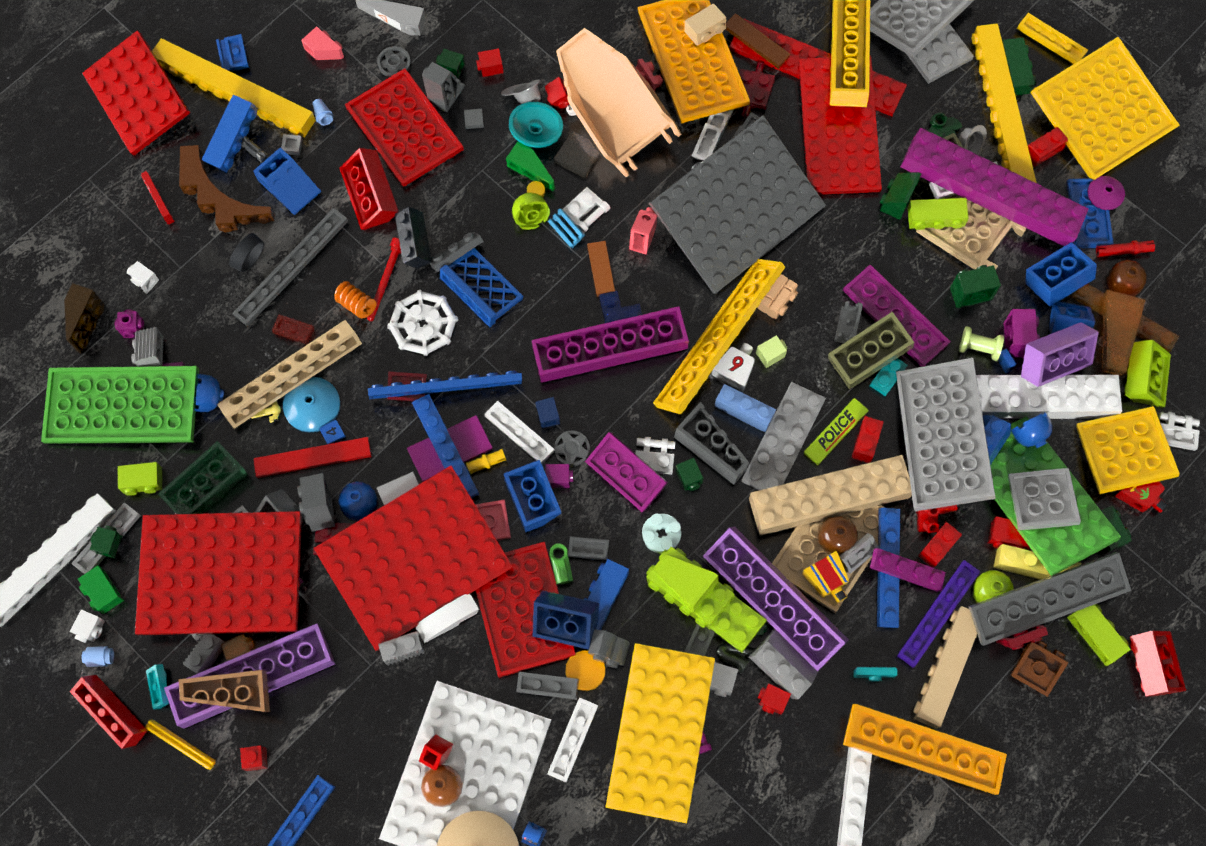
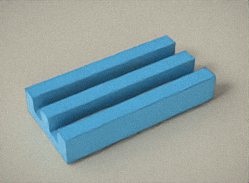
(556, 217)

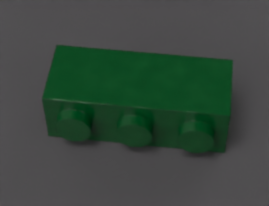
(1019, 65)

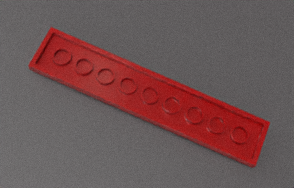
(886, 90)

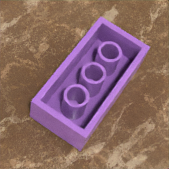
(1059, 354)

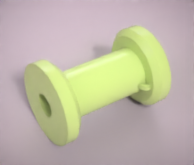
(981, 343)

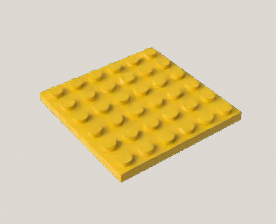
(1105, 108)

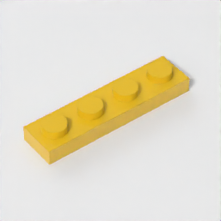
(1052, 39)

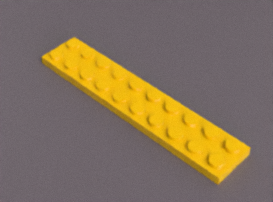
(718, 336)

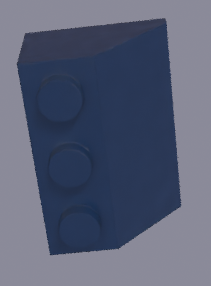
(565, 619)

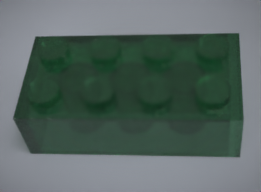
(203, 482)

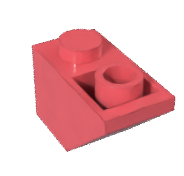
(321, 46)

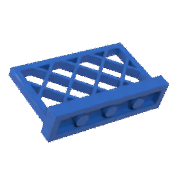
(468, 294)

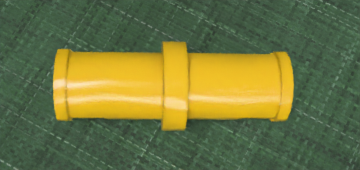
(486, 461)

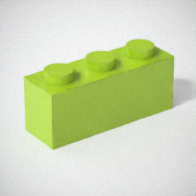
(937, 213)
(1099, 634)

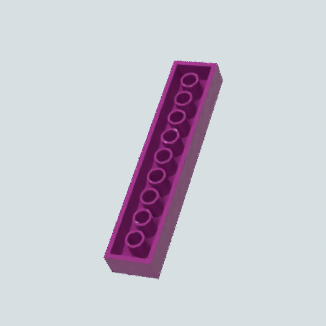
(994, 187)

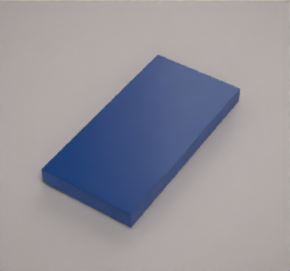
(1097, 224)

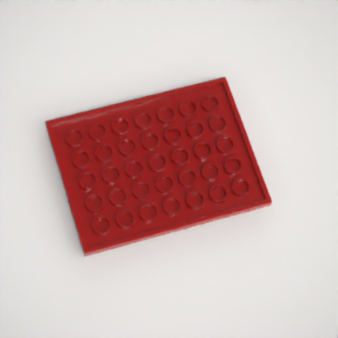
(413, 557)
(219, 573)

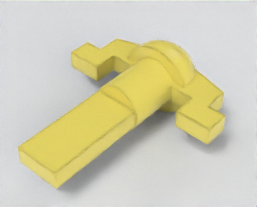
(275, 410)

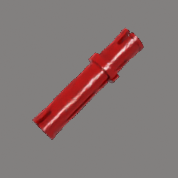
(1125, 248)

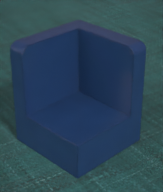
(547, 412)

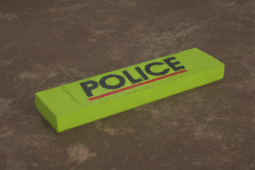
(836, 431)

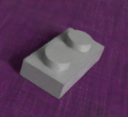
(859, 553)

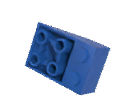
(286, 181)

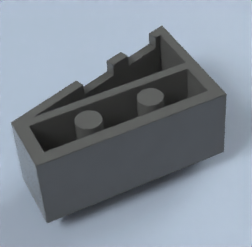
(441, 86)

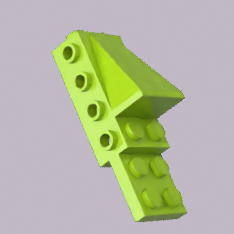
(704, 598)

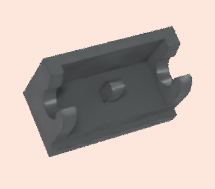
(848, 322)

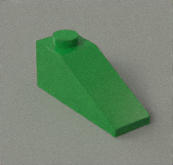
(526, 162)

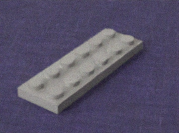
(784, 438)

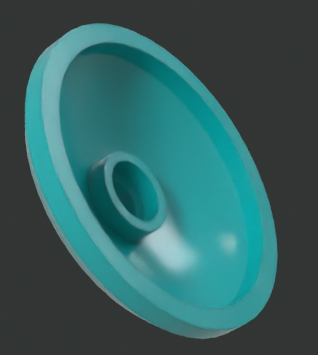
(535, 124)

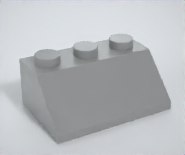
(784, 664)

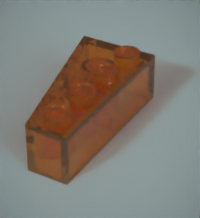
(1120, 327)

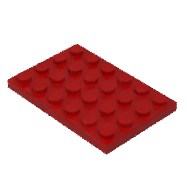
(135, 93)
(404, 127)
(509, 610)

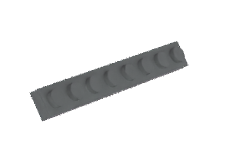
(290, 267)

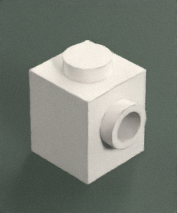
(87, 627)

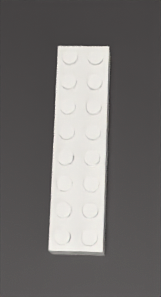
(1061, 399)

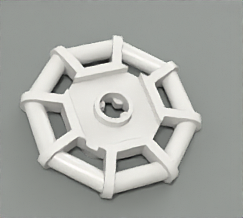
(419, 313)

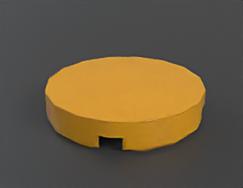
(586, 670)

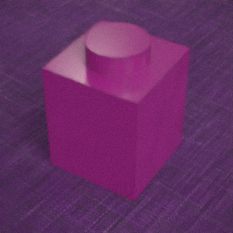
(559, 475)

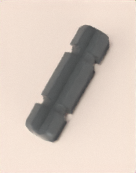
(253, 149)

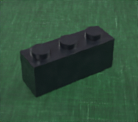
(413, 237)

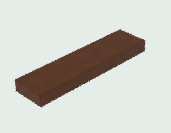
(757, 41)

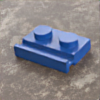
(232, 53)

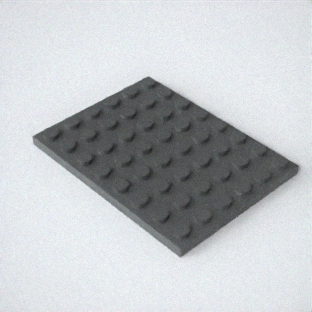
(737, 204)

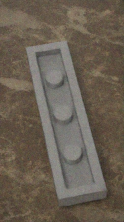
(122, 521)

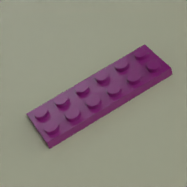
(882, 298)

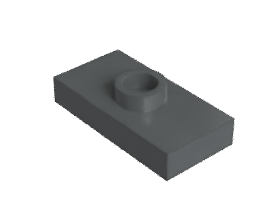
(588, 548)

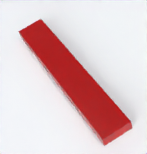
(312, 457)

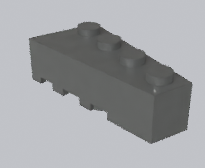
(711, 444)

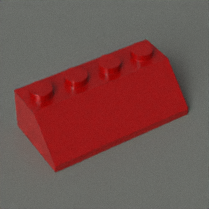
(368, 188)

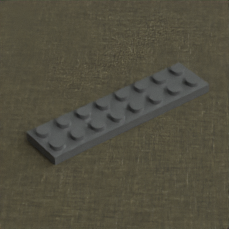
(1049, 598)

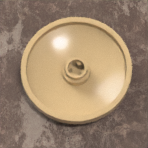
(478, 829)

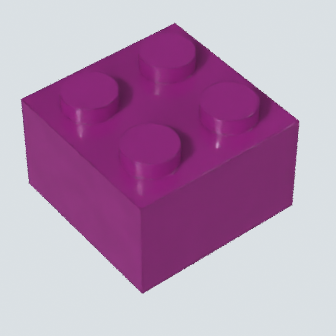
(1019, 330)

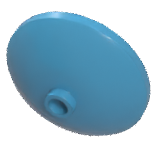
(316, 414)

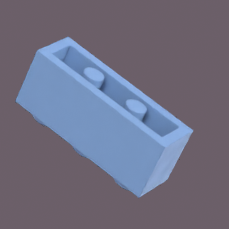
(744, 408)

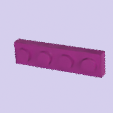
(907, 569)

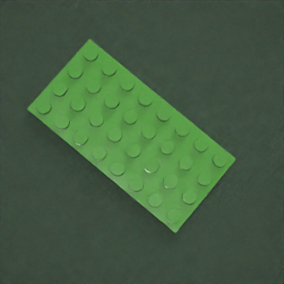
(120, 404)
(1053, 546)

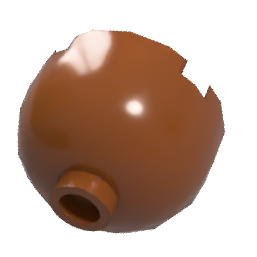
(441, 786)

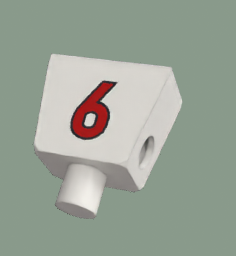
(735, 367)

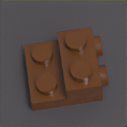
(1040, 667)

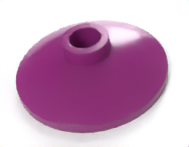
(1103, 199)

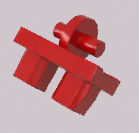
(928, 520)

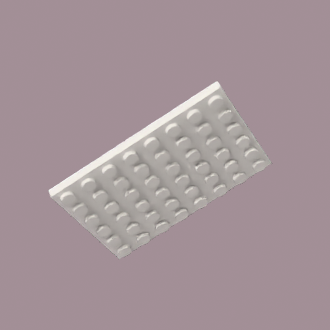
(491, 751)

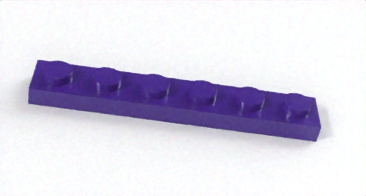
(938, 613)

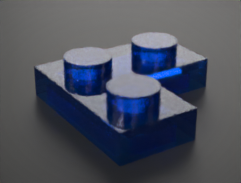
(612, 308)

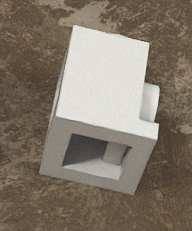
(142, 276)

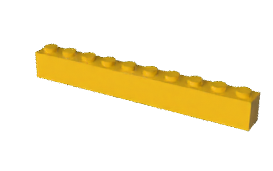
(225, 84)
(1002, 101)

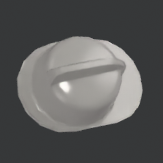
(524, 92)
(973, 139)

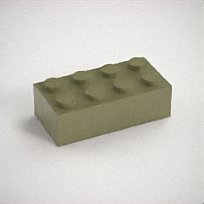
(871, 350)

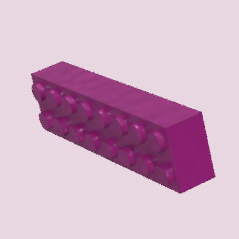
(610, 344)

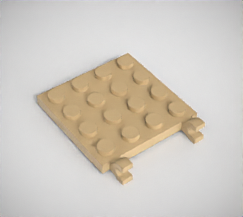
(977, 238)

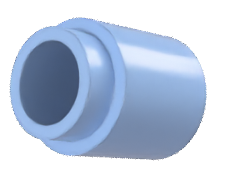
(98, 656)

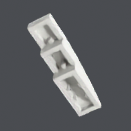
(711, 135)

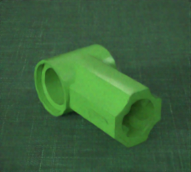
(561, 565)

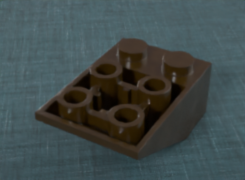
(81, 315)

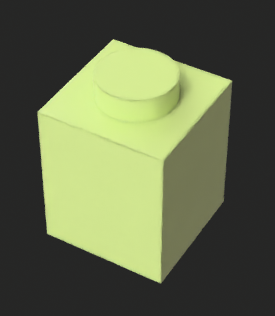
(771, 351)

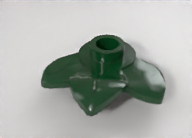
(948, 126)

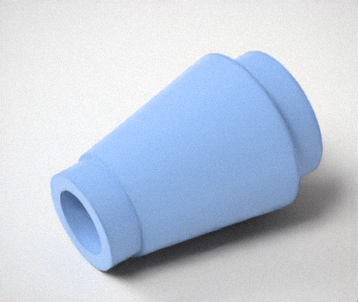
(322, 112)

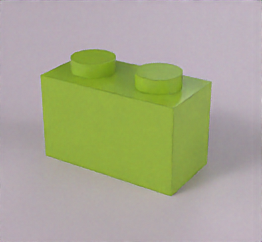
(140, 478)

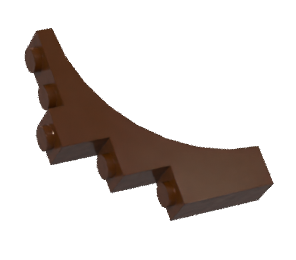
(210, 200)

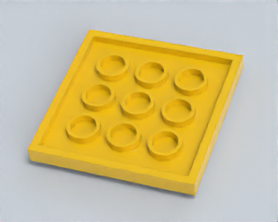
(1127, 450)

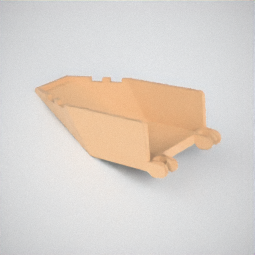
(612, 99)

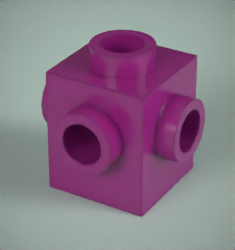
(128, 323)

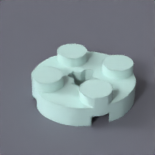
(659, 522)

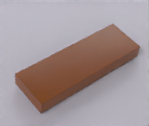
(600, 267)

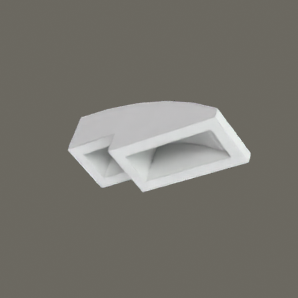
(447, 617)

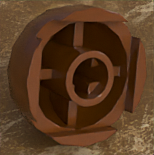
(1127, 278)
(837, 535)

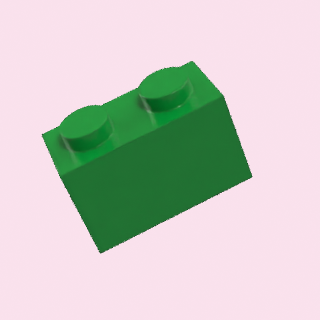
(100, 590)

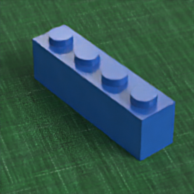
(230, 133)
(607, 588)

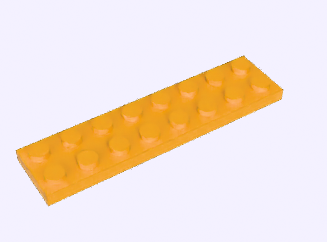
(925, 749)

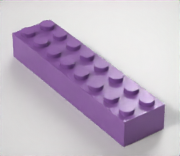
(775, 598)
(283, 659)

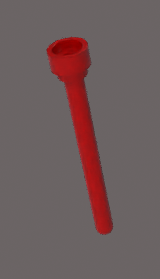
(395, 247)

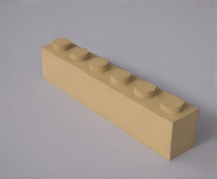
(947, 670)

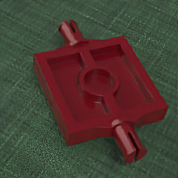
(757, 87)

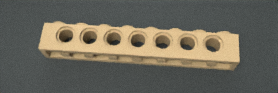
(289, 374)

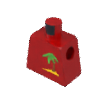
(1143, 496)

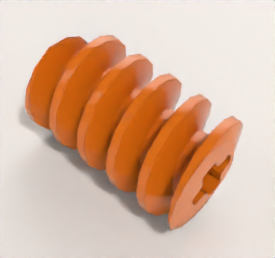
(354, 300)

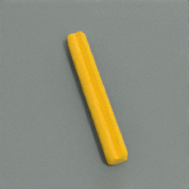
(180, 744)

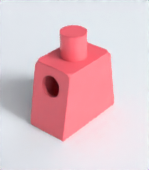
(645, 225)

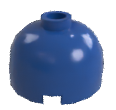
(208, 393)
(1034, 431)
(357, 500)

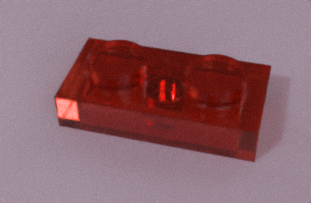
(293, 329)

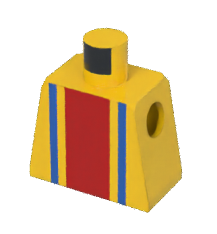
(828, 577)

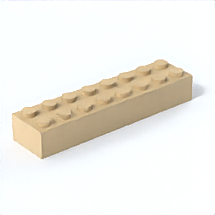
(830, 495)

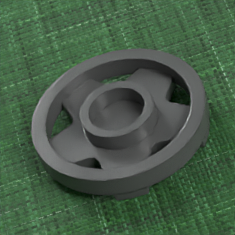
(393, 62)
(572, 448)

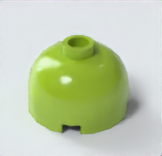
(530, 210)
(990, 585)

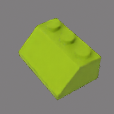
(1148, 373)

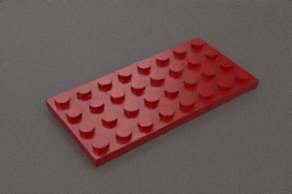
(837, 139)

